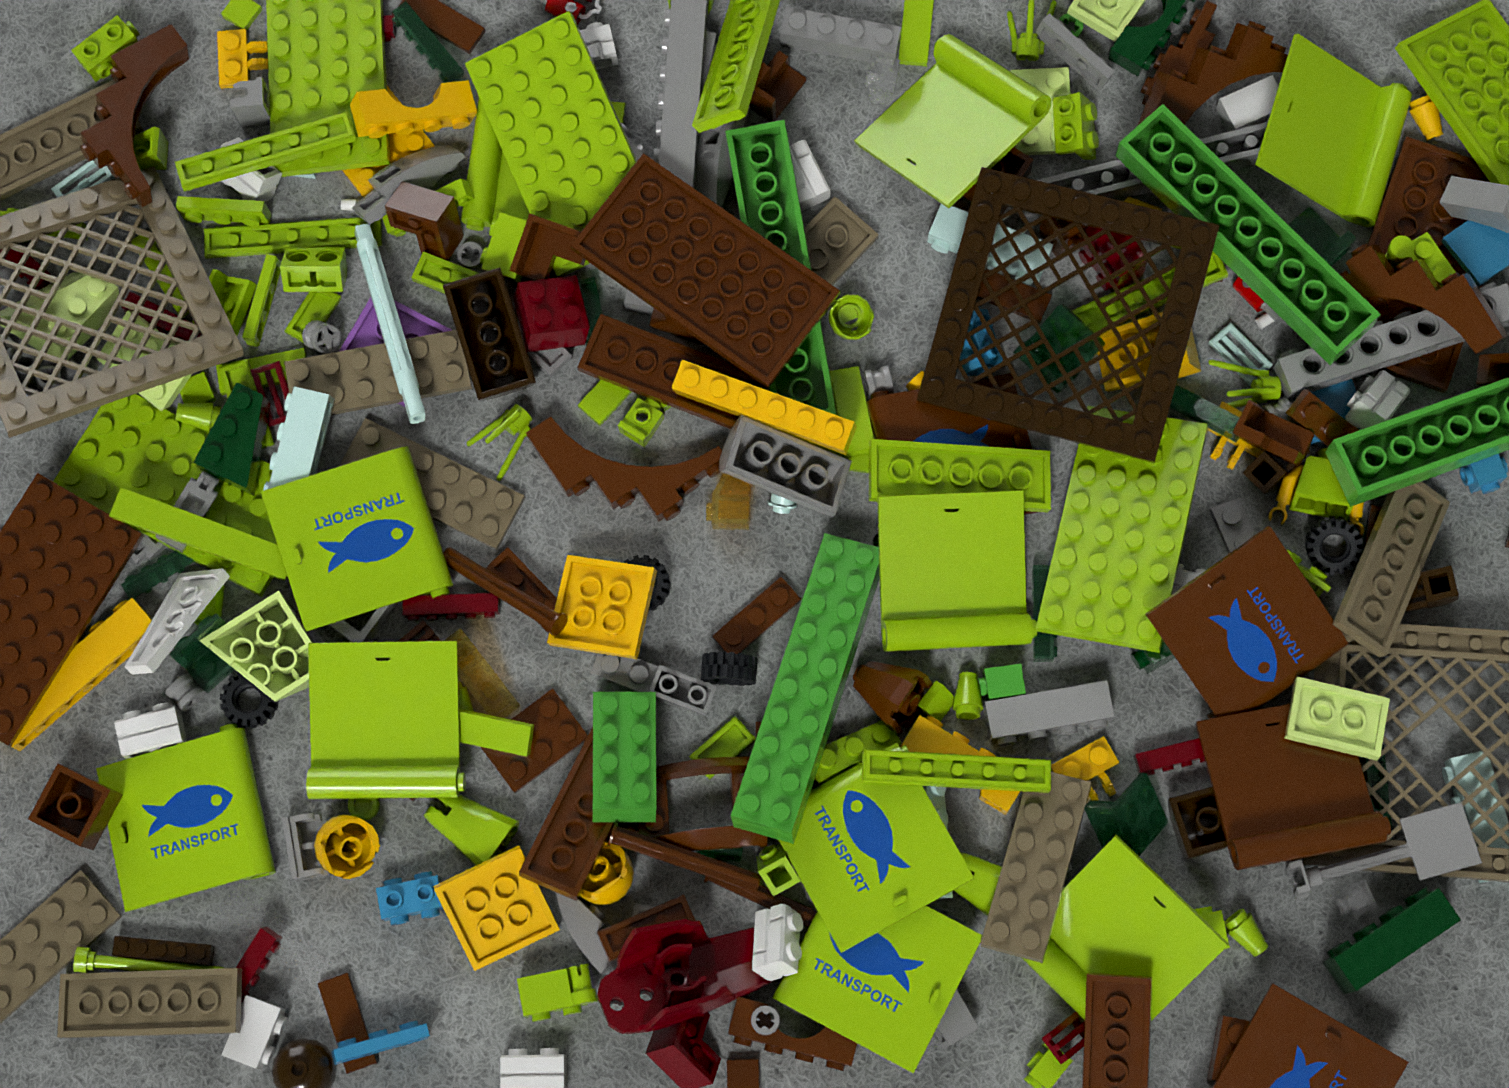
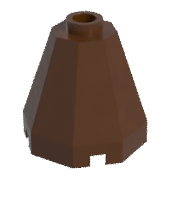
(892, 692)

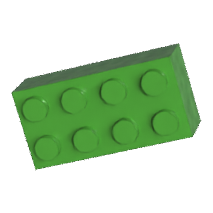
(624, 757)

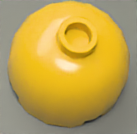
(346, 846)
(609, 877)

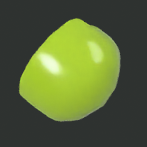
(846, 309)

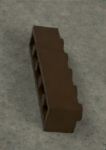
(163, 950)

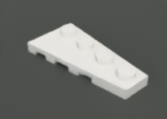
(174, 617)

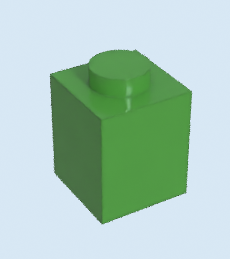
(1002, 682)

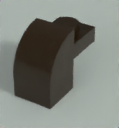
(1268, 471)
(1434, 589)

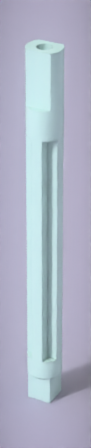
(389, 323)

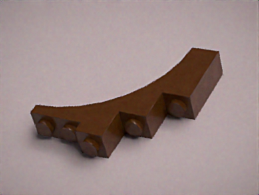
(1211, 70)
(136, 73)
(1456, 302)
(657, 485)

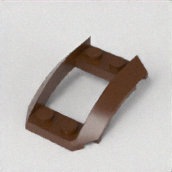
(704, 838)

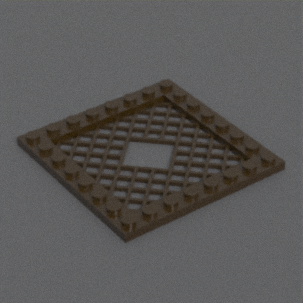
(1109, 215)

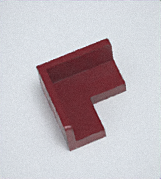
(684, 1054)

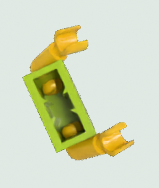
(1316, 491)

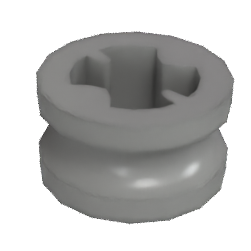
(462, 252)
(766, 1010)

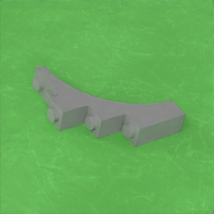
(1477, 202)

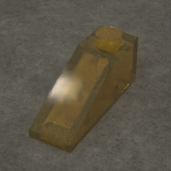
(729, 504)
(482, 679)

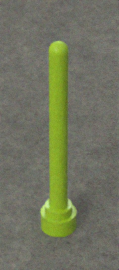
(89, 960)

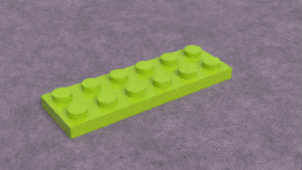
(735, 63)
(953, 468)

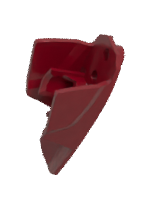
(679, 972)

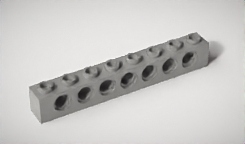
(1386, 353)

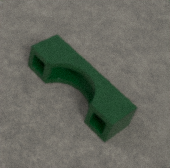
(1137, 45)

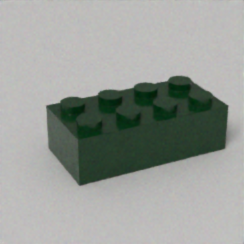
(1392, 940)

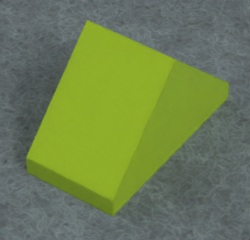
(151, 149)

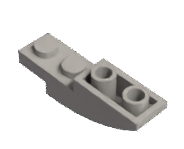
(714, 163)
(419, 168)
(670, 686)
(583, 927)

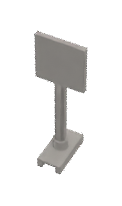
(1435, 841)

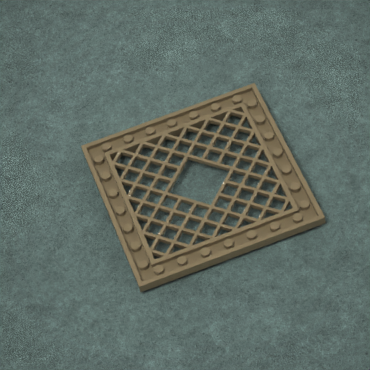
(214, 346)
(1430, 644)

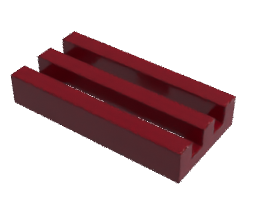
(260, 389)
(1055, 1048)

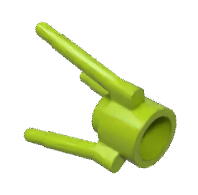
(1027, 44)
(1262, 388)
(513, 421)

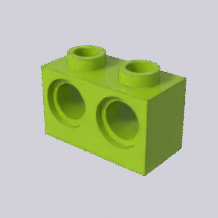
(314, 269)

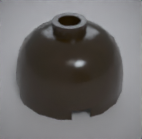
(304, 1065)

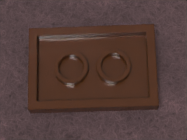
(554, 737)

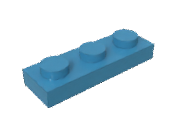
(379, 1042)

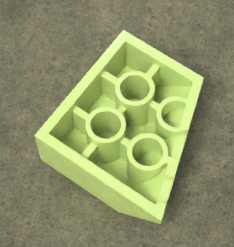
(78, 300)
(266, 647)

